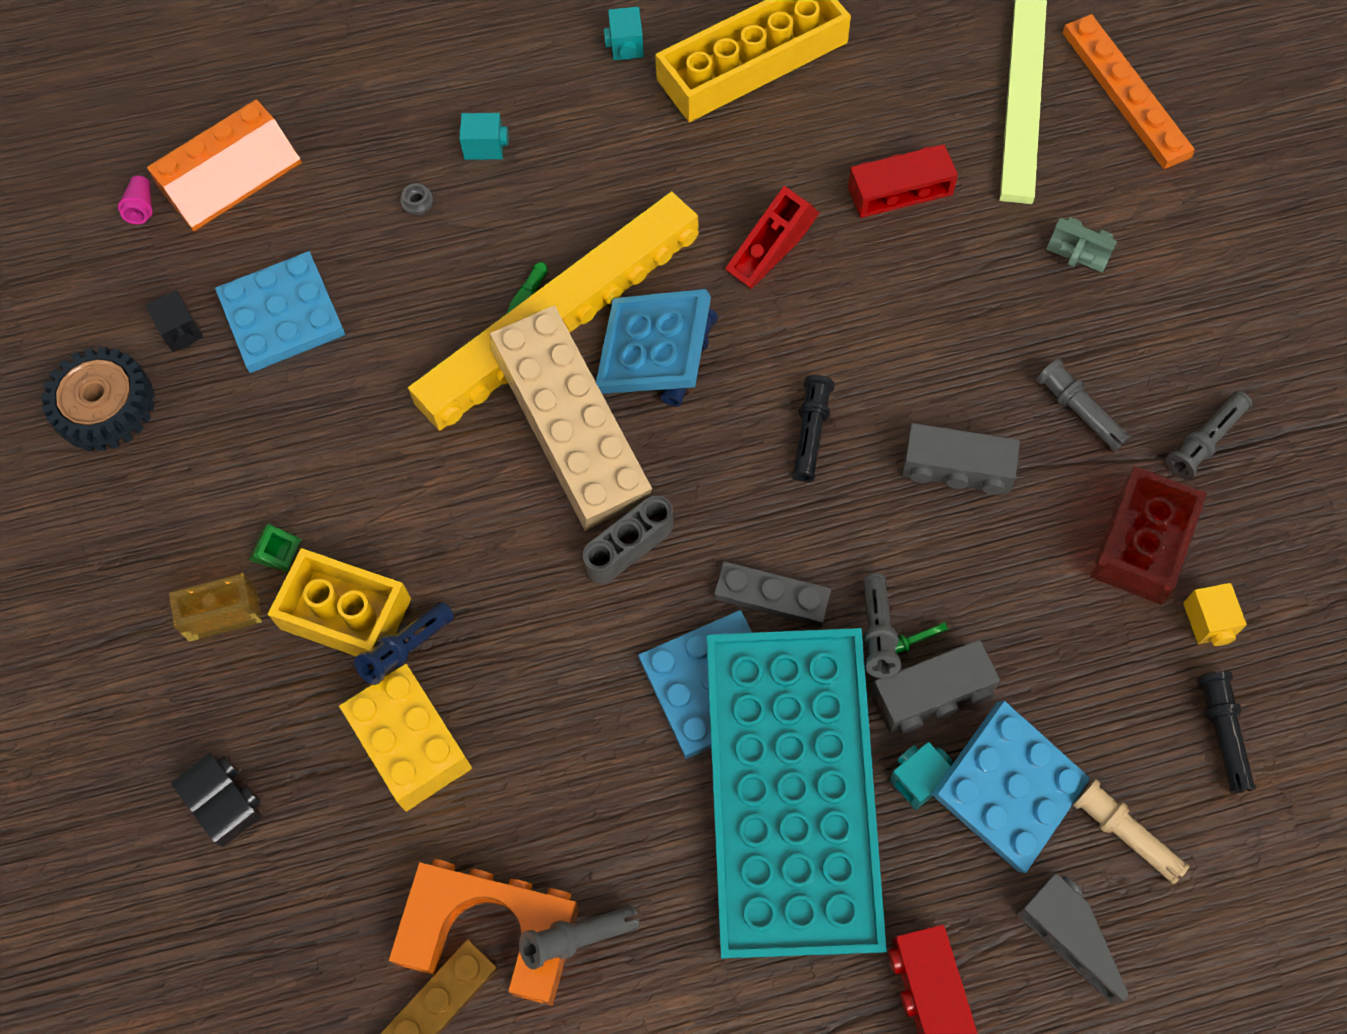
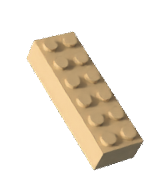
(570, 417)

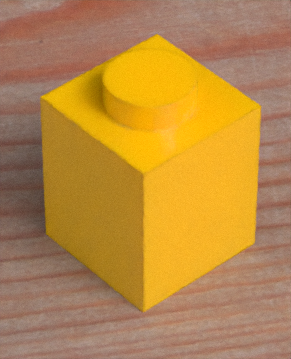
(1215, 614)

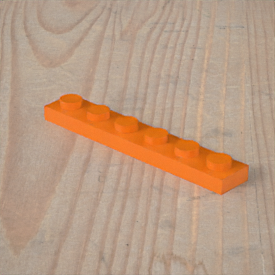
(1128, 92)

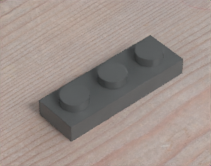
(772, 594)

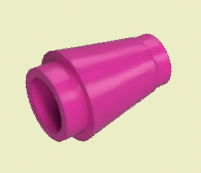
(136, 202)

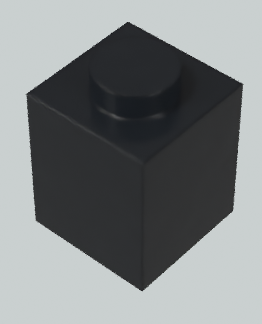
(174, 321)

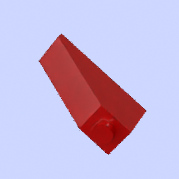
(772, 237)

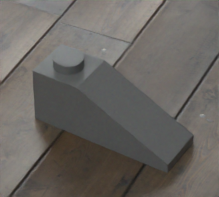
(1070, 929)

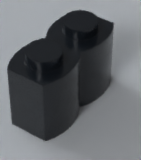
(217, 798)

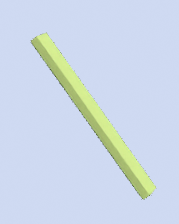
(1023, 102)

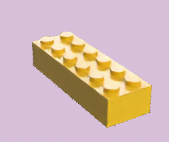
(749, 52)

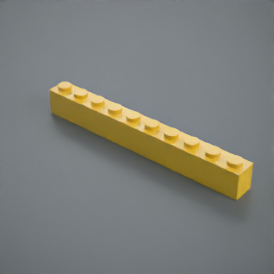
(578, 295)

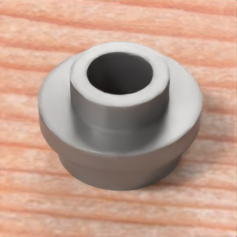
(414, 193)

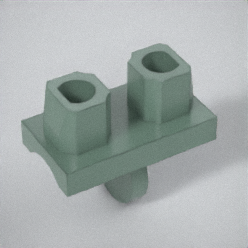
(1081, 244)

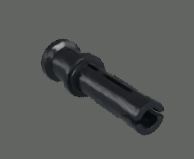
(813, 413)
(1224, 714)

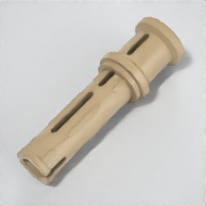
(1115, 818)

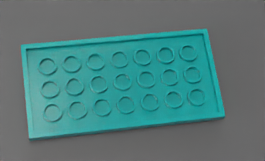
(794, 795)

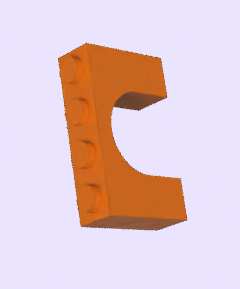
(443, 894)

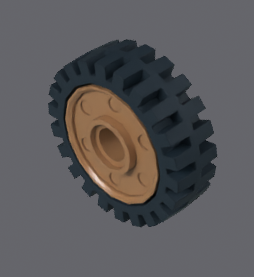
(74, 401)

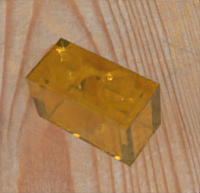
(215, 607)

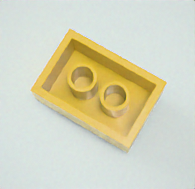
(338, 604)
(405, 738)

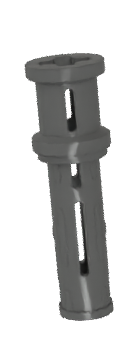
(1072, 394)
(1201, 444)
(880, 636)
(564, 938)

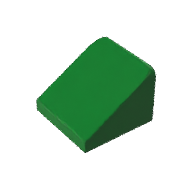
(275, 548)

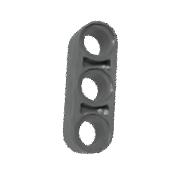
(624, 555)

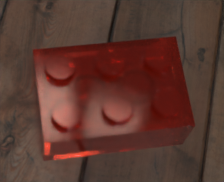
(1148, 535)

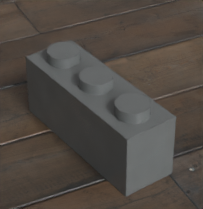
(961, 459)
(936, 687)

